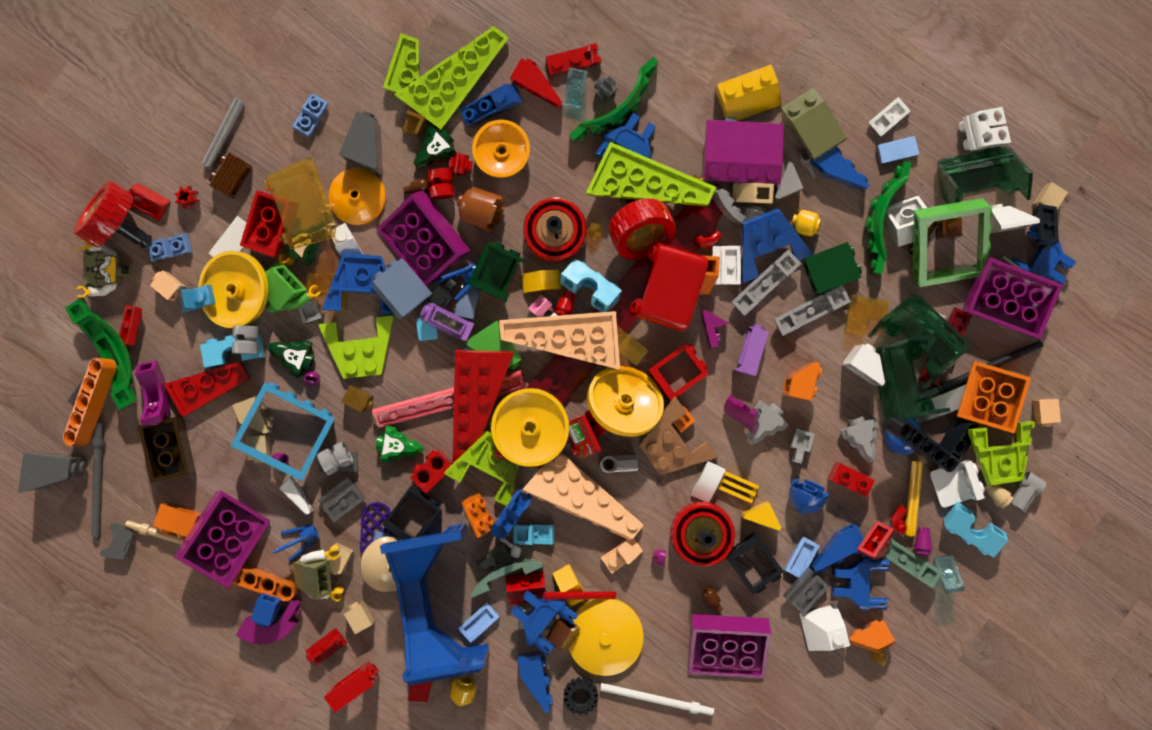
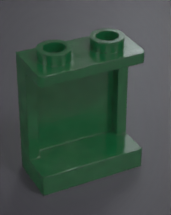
(832, 268)
(495, 270)

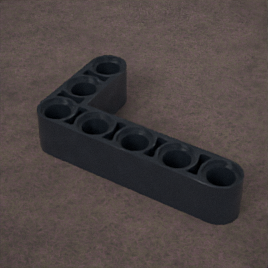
(943, 455)

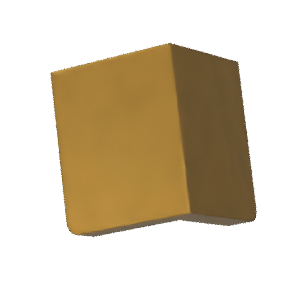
(414, 124)

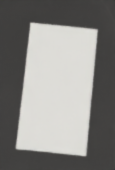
(230, 239)

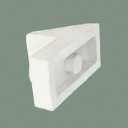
(345, 241)

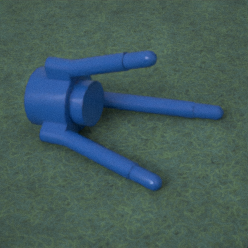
(465, 273)
(308, 535)

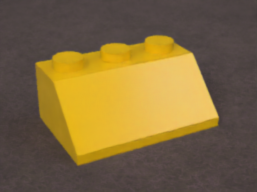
(749, 94)

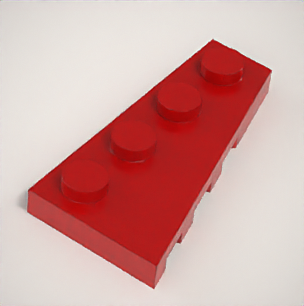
(200, 389)

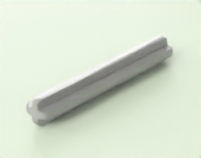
(223, 133)

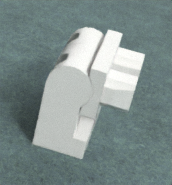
(983, 129)

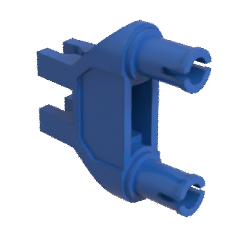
(629, 139)
(1046, 260)
(511, 514)
(859, 582)
(539, 618)

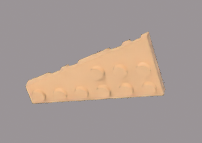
(577, 336)
(576, 493)

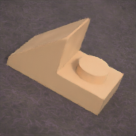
(621, 554)

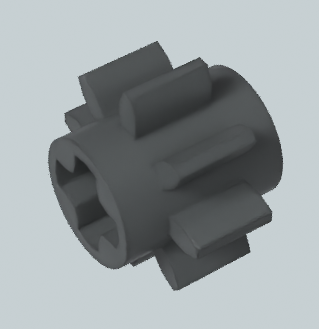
(605, 88)

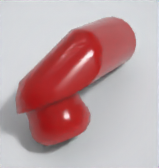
(708, 242)
(897, 520)

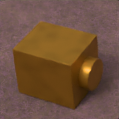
(357, 399)

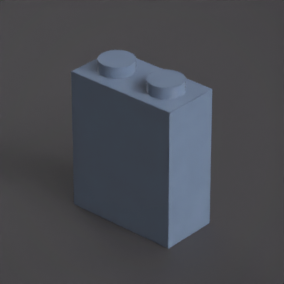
(400, 288)

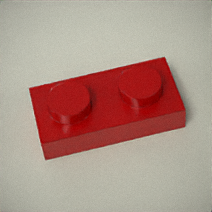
(130, 324)

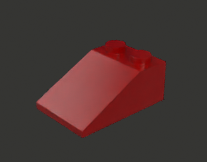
(263, 226)

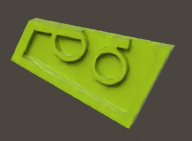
(404, 64)

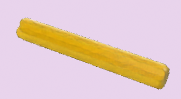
(913, 498)

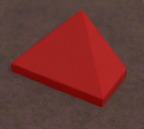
(876, 541)

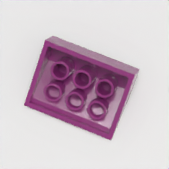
(743, 152)
(423, 237)
(1012, 298)
(222, 539)
(728, 646)

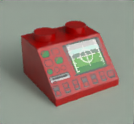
(582, 437)

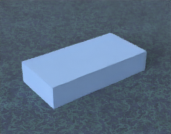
(897, 150)
(801, 556)
(478, 622)

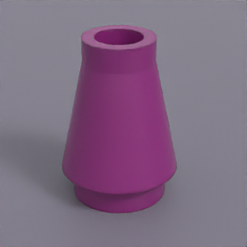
(923, 542)

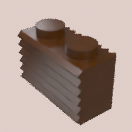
(230, 175)

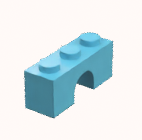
(580, 275)
(215, 352)
(988, 540)

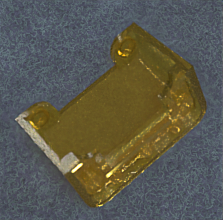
(301, 204)

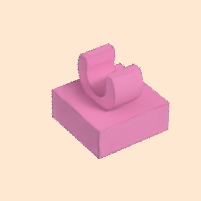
(540, 306)

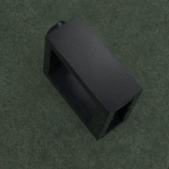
(400, 531)
(742, 547)

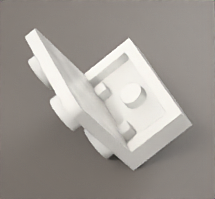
(957, 485)

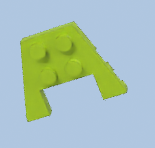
(359, 356)
(482, 457)
(1002, 462)

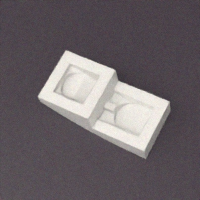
(889, 116)
(708, 482)

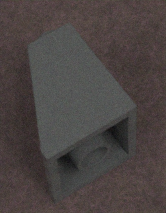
(364, 143)
(48, 468)

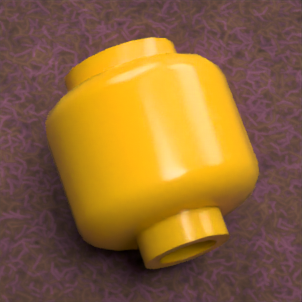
(806, 223)
(463, 690)

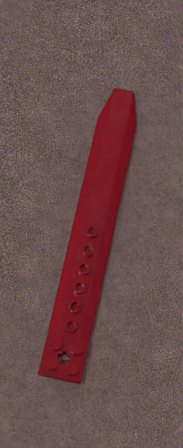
(565, 373)

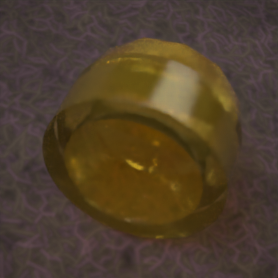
(595, 231)
(879, 659)

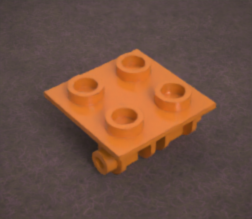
(478, 514)

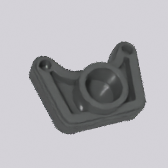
(120, 543)

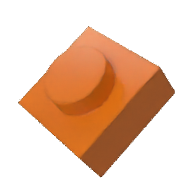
(685, 421)

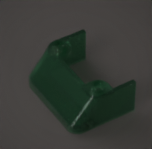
(984, 170)
(918, 318)
(900, 391)

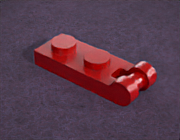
(575, 58)

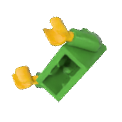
(285, 289)

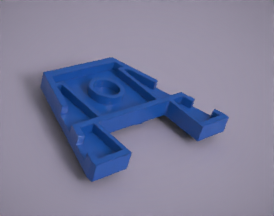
(765, 235)
(354, 275)

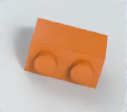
(175, 519)

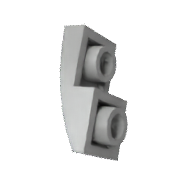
(724, 203)

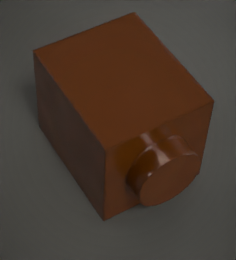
(949, 228)
(562, 634)

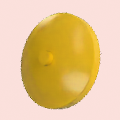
(238, 288)
(625, 401)
(530, 427)
(608, 637)

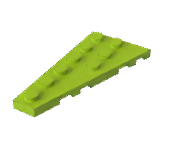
(636, 177)

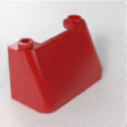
(671, 287)

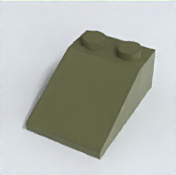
(813, 123)

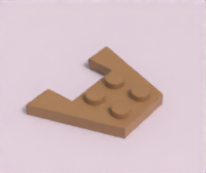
(666, 447)

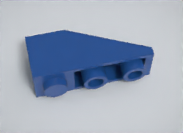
(491, 104)
(837, 168)
(841, 545)
(533, 675)

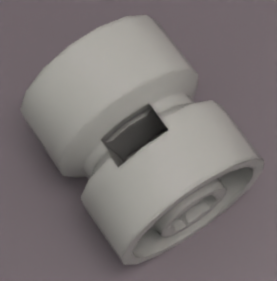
(243, 346)
(335, 458)

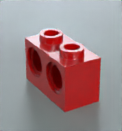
(435, 474)
(851, 479)

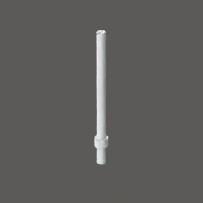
(693, 707)

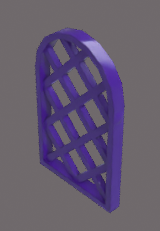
(362, 548)

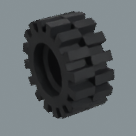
(577, 707)

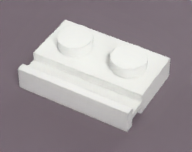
(729, 264)

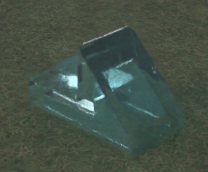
(575, 87)
(951, 578)

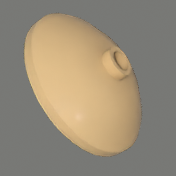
(375, 566)

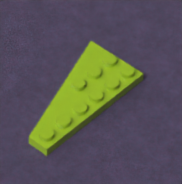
(447, 84)

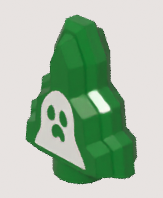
(395, 446)

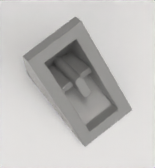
(789, 183)

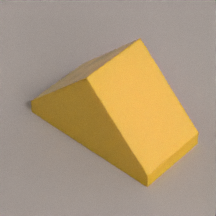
(541, 281)
(763, 515)
(568, 582)

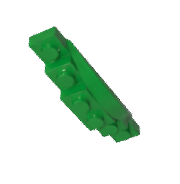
(618, 115)
(875, 222)
(108, 346)

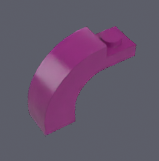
(154, 393)
(258, 634)

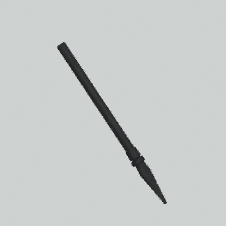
(947, 385)

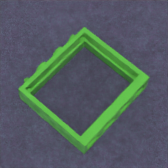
(920, 237)

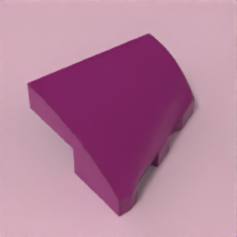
(742, 413)

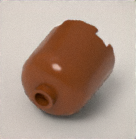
(481, 208)

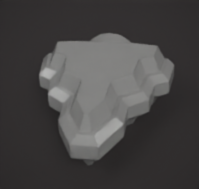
(768, 423)
(862, 436)

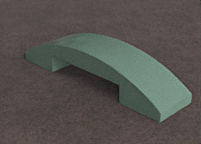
(527, 564)
(912, 564)

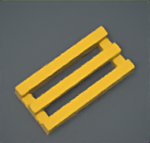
(752, 493)

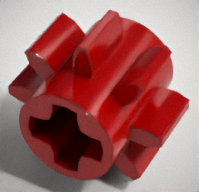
(460, 164)
(181, 196)

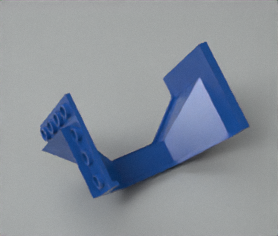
(428, 650)

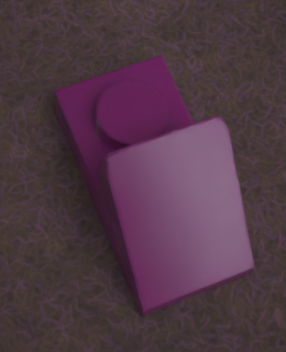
(711, 322)

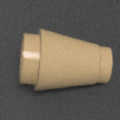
(999, 495)

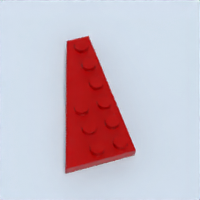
(476, 387)

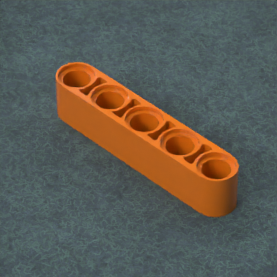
(89, 402)
(260, 583)

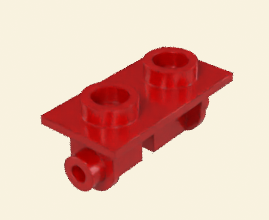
(325, 647)

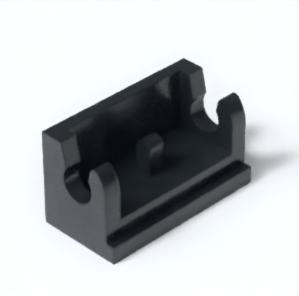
(1047, 227)

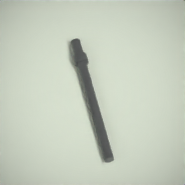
(97, 442)

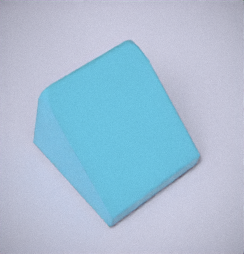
(425, 331)

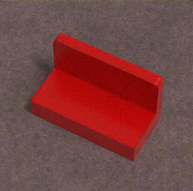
(519, 584)

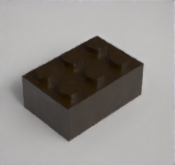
(167, 449)

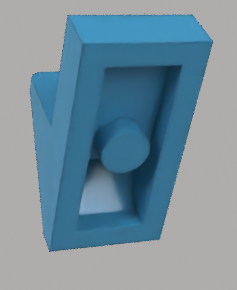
(196, 298)

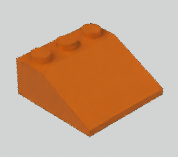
(993, 397)

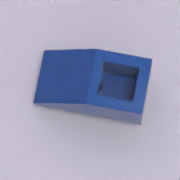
(266, 610)

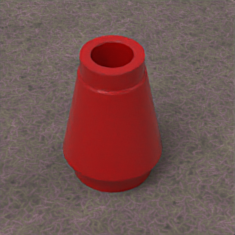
(565, 303)

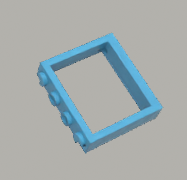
(291, 398)

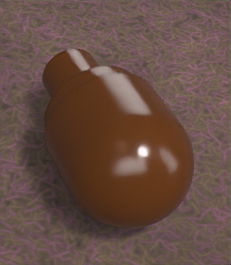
(416, 186)
(712, 599)

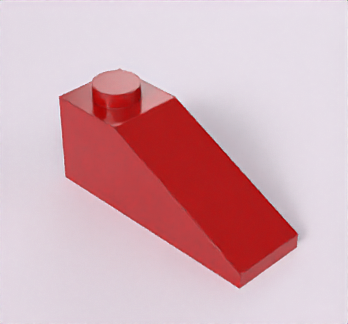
(532, 80)

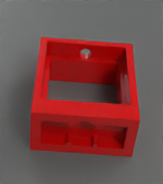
(701, 366)
(352, 686)

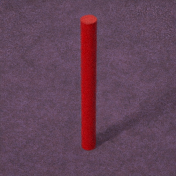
(579, 595)

